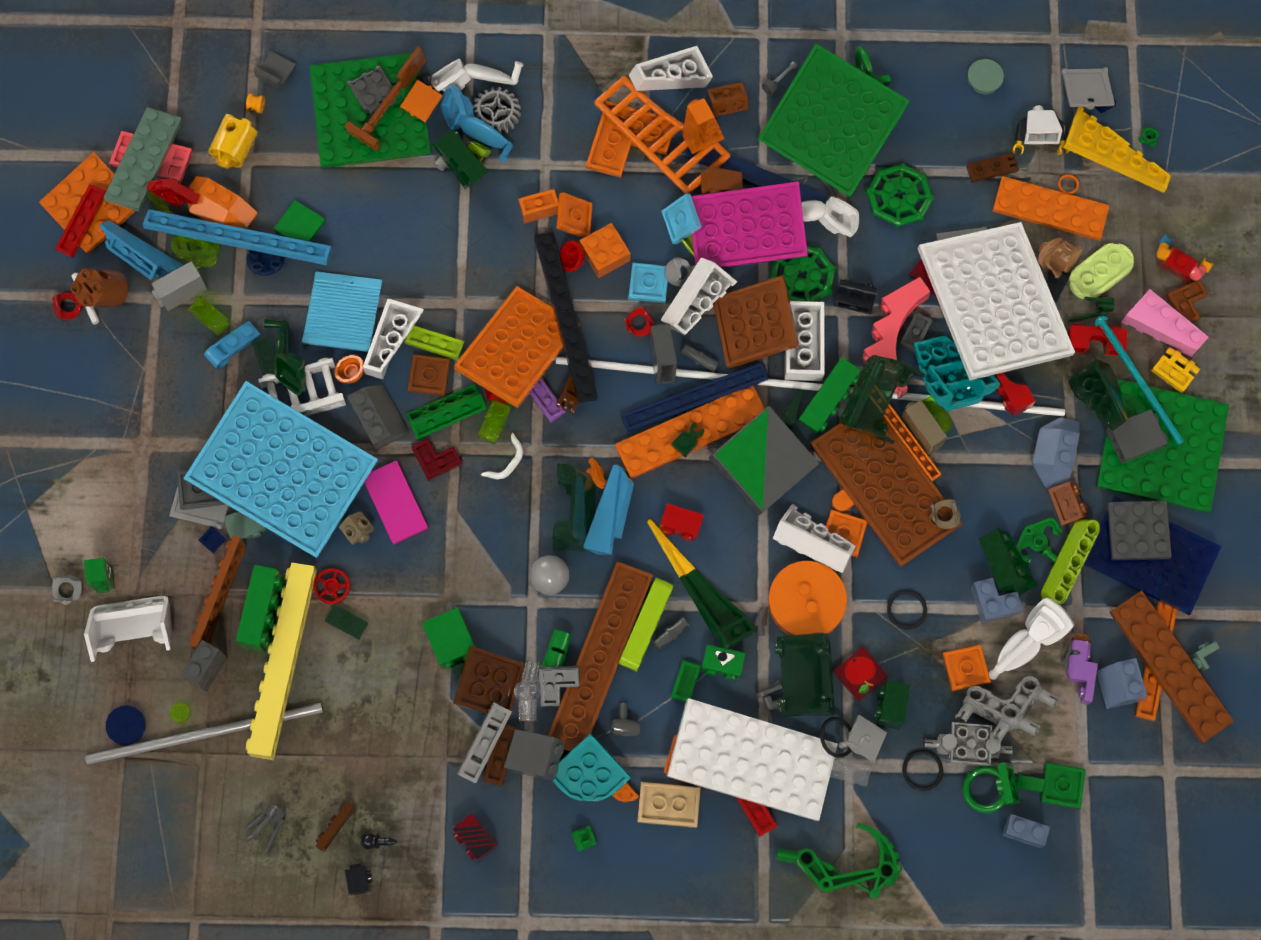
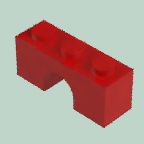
(1082, 335)

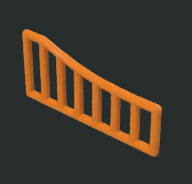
(649, 152)

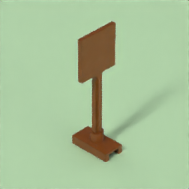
(405, 77)

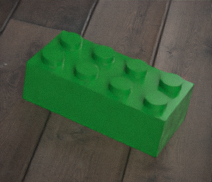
(260, 609)

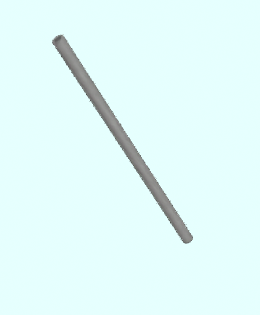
(193, 736)

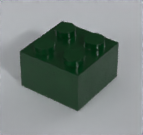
(892, 705)

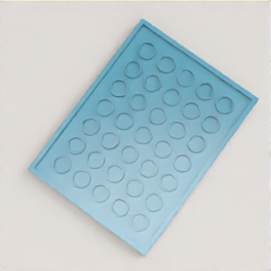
(281, 469)

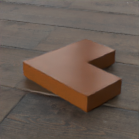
(1184, 297)

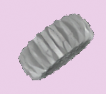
(509, 115)

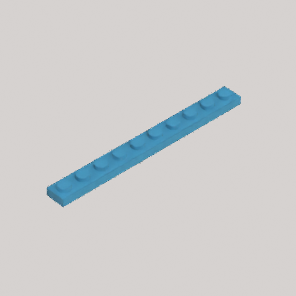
(237, 237)

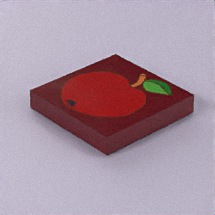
(860, 674)

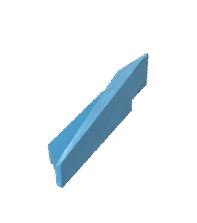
(137, 252)
(610, 513)

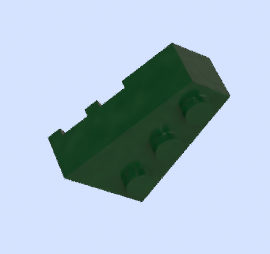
(459, 159)

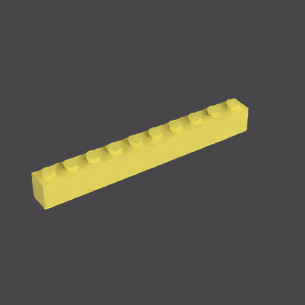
(282, 661)

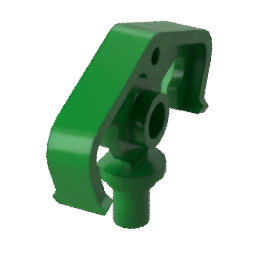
(1033, 537)

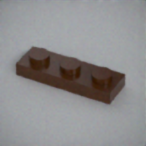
(495, 769)

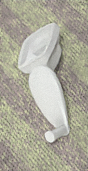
(459, 75)
(834, 215)
(1044, 625)

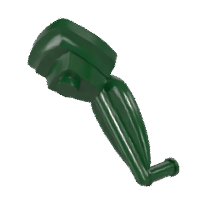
(287, 364)

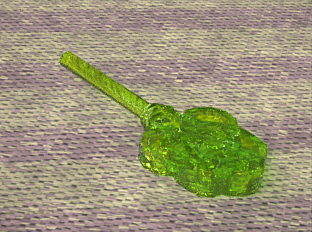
(199, 255)

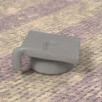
(864, 738)

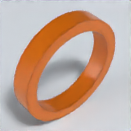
(1068, 176)

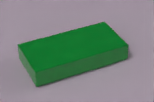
(685, 681)

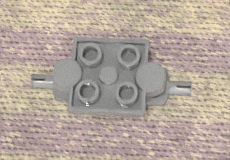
(968, 744)

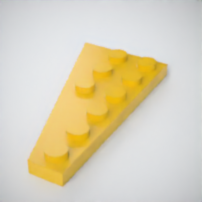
(1112, 151)

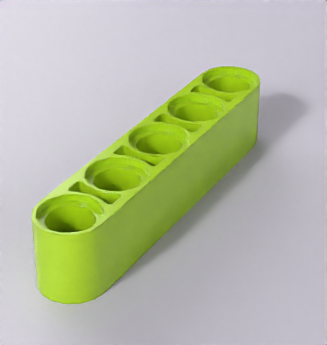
(1070, 560)
(646, 624)

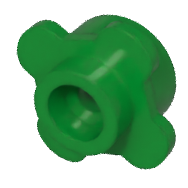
(1149, 132)

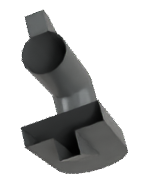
(769, 703)

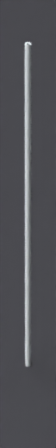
(793, 384)

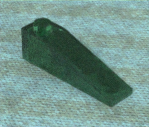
(1100, 393)

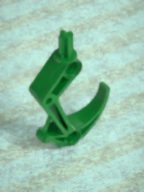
(824, 883)

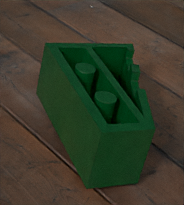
(1006, 562)

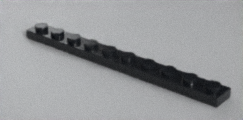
(565, 318)

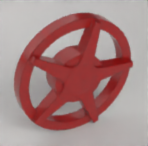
(331, 586)

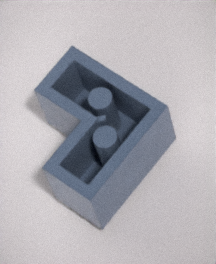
(990, 605)

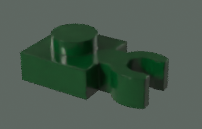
(686, 441)

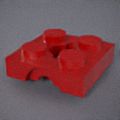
(173, 191)

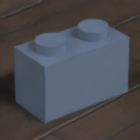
(1025, 831)

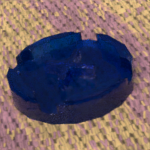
(125, 725)

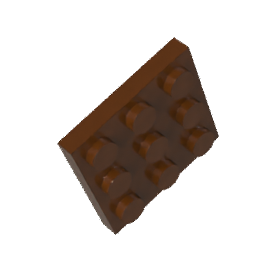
(487, 680)

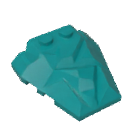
(947, 377)

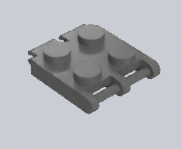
(371, 89)

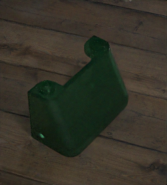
(572, 534)
(806, 675)

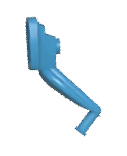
(459, 114)

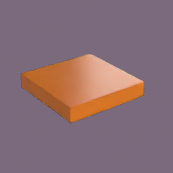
(574, 215)
(848, 527)
(966, 668)

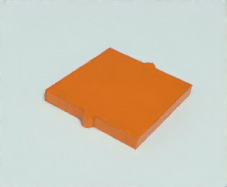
(421, 101)

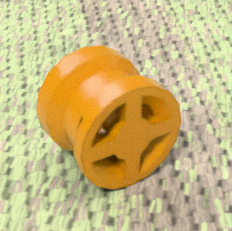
(255, 103)

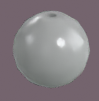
(549, 575)

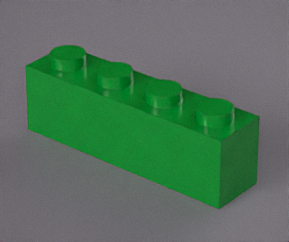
(829, 395)

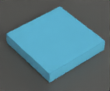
(681, 218)
(648, 283)

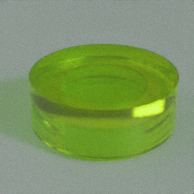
(180, 712)

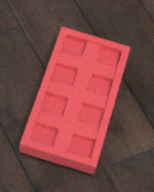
(173, 165)

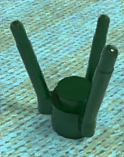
(1103, 303)

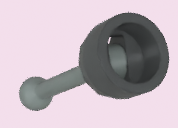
(770, 85)

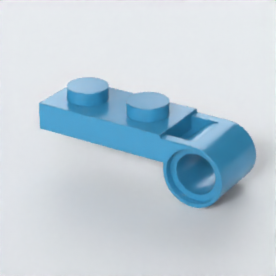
(231, 344)

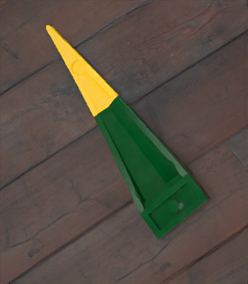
(718, 612)

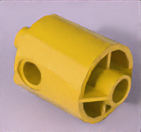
(232, 142)

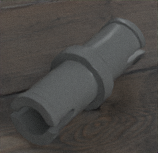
(699, 358)
(670, 633)

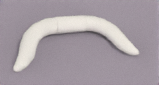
(512, 465)

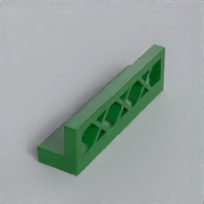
(446, 412)

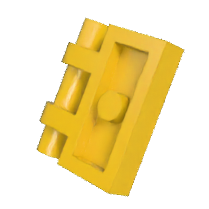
(1173, 373)

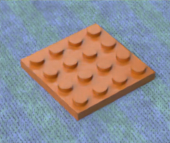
(66, 196)

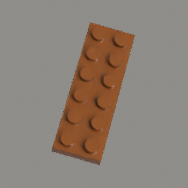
(221, 586)

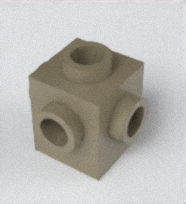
(356, 528)

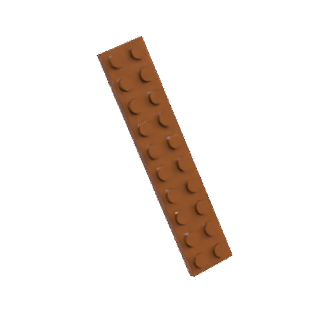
(601, 654)

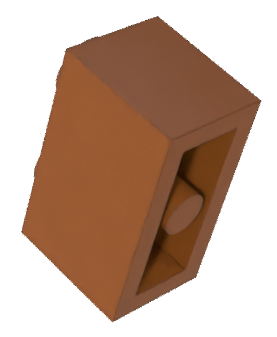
(720, 180)

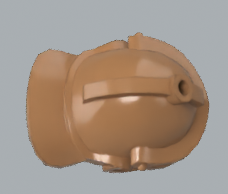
(1058, 256)

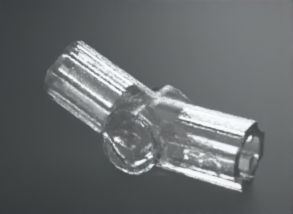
(528, 691)

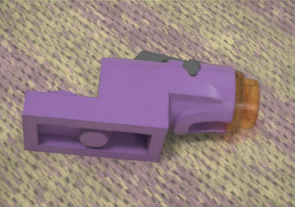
(1079, 668)

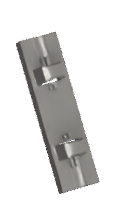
(484, 742)

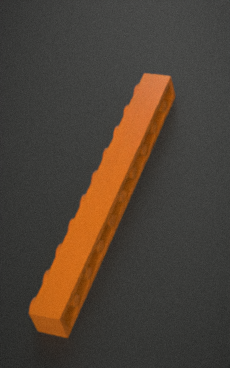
(911, 443)

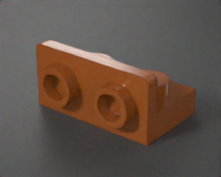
(728, 99)
(1068, 503)

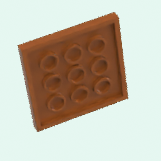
(756, 322)

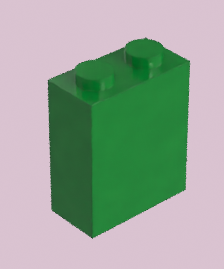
(448, 637)

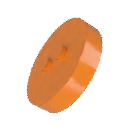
(807, 599)

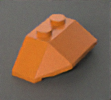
(220, 204)

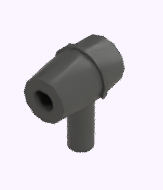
(623, 726)

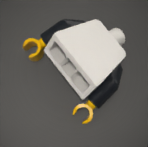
(1040, 128)

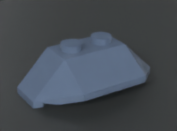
(1056, 451)

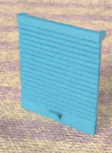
(342, 312)

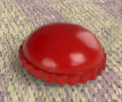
(572, 256)

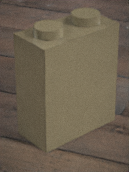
(923, 427)

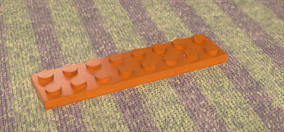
(718, 419)

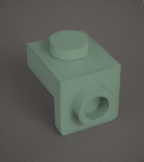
(1204, 650)

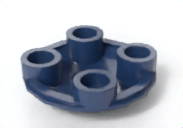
(264, 263)

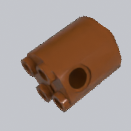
(100, 288)

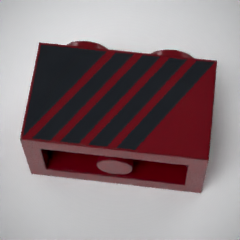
(474, 837)

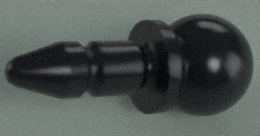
(372, 841)

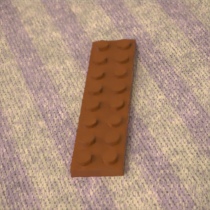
(1171, 667)

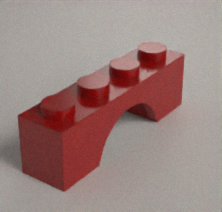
(1015, 397)

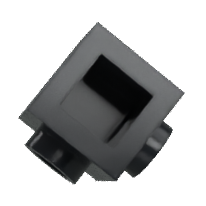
(358, 879)

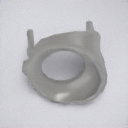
(673, 271)
(75, 581)

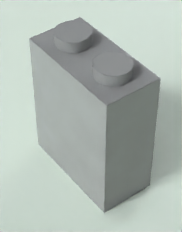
(178, 286)

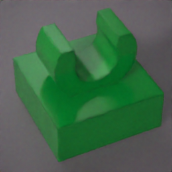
(584, 838)

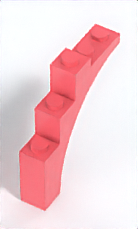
(896, 308)

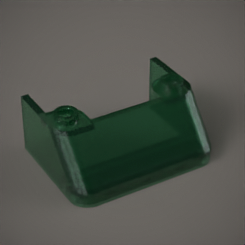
(873, 395)

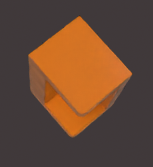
(538, 206)

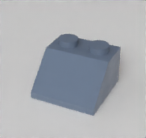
(1121, 684)

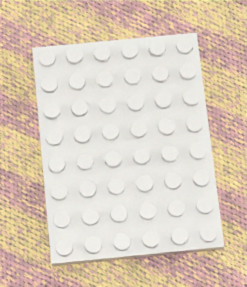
(995, 300)

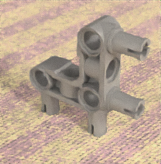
(998, 710)

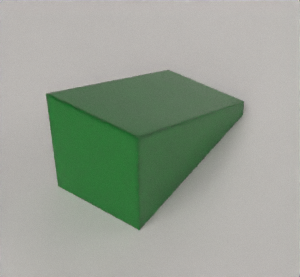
(1030, 783)

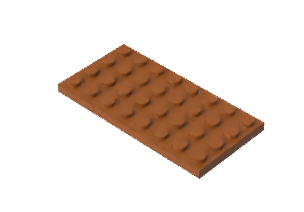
(885, 489)

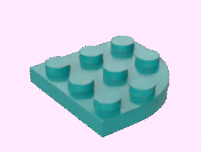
(590, 772)

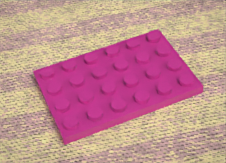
(750, 225)

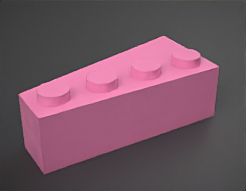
(1165, 324)

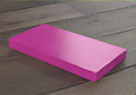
(395, 503)

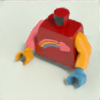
(1180, 263)

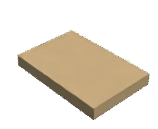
(669, 804)

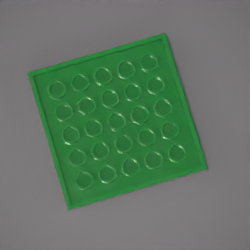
(336, 105)
(833, 120)
(1177, 473)

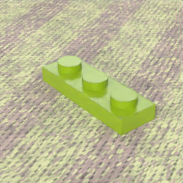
(435, 342)

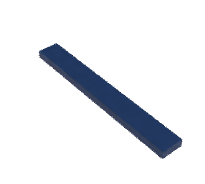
(755, 175)
(694, 397)

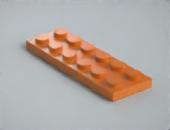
(1051, 208)

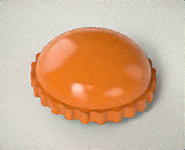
(349, 369)

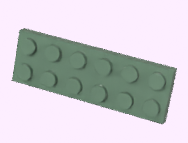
(143, 159)

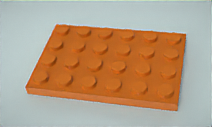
(513, 348)

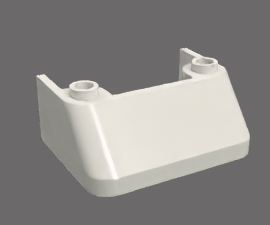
(128, 621)

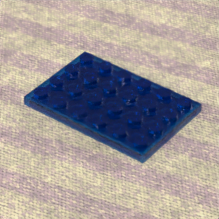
(1171, 580)

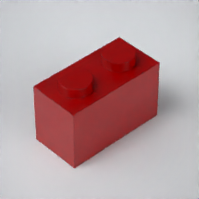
(681, 522)

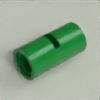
(557, 649)

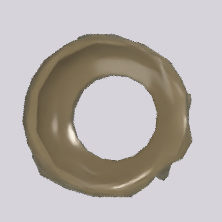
(954, 521)

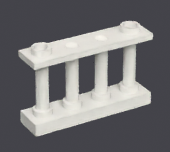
(315, 404)

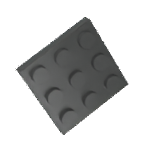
(1139, 530)

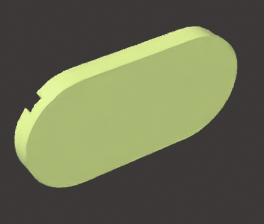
(1101, 270)

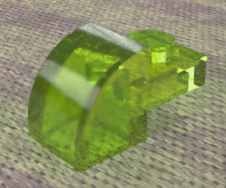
(208, 315)
(939, 414)
(494, 422)

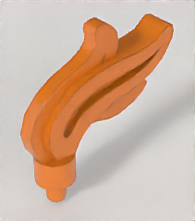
(596, 473)

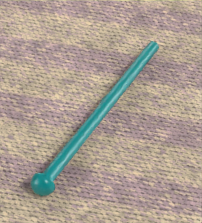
(1101, 321)

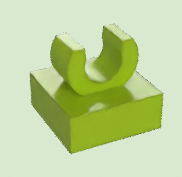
(480, 150)

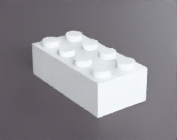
(807, 360)

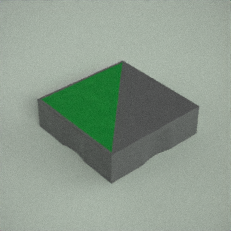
(763, 460)

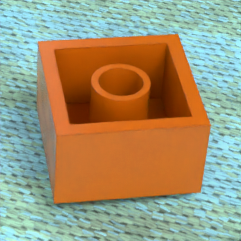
(605, 250)

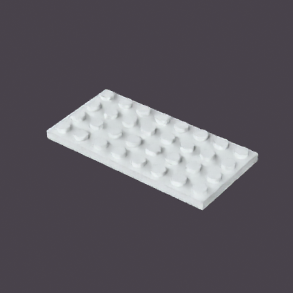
(751, 760)

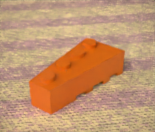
(700, 126)

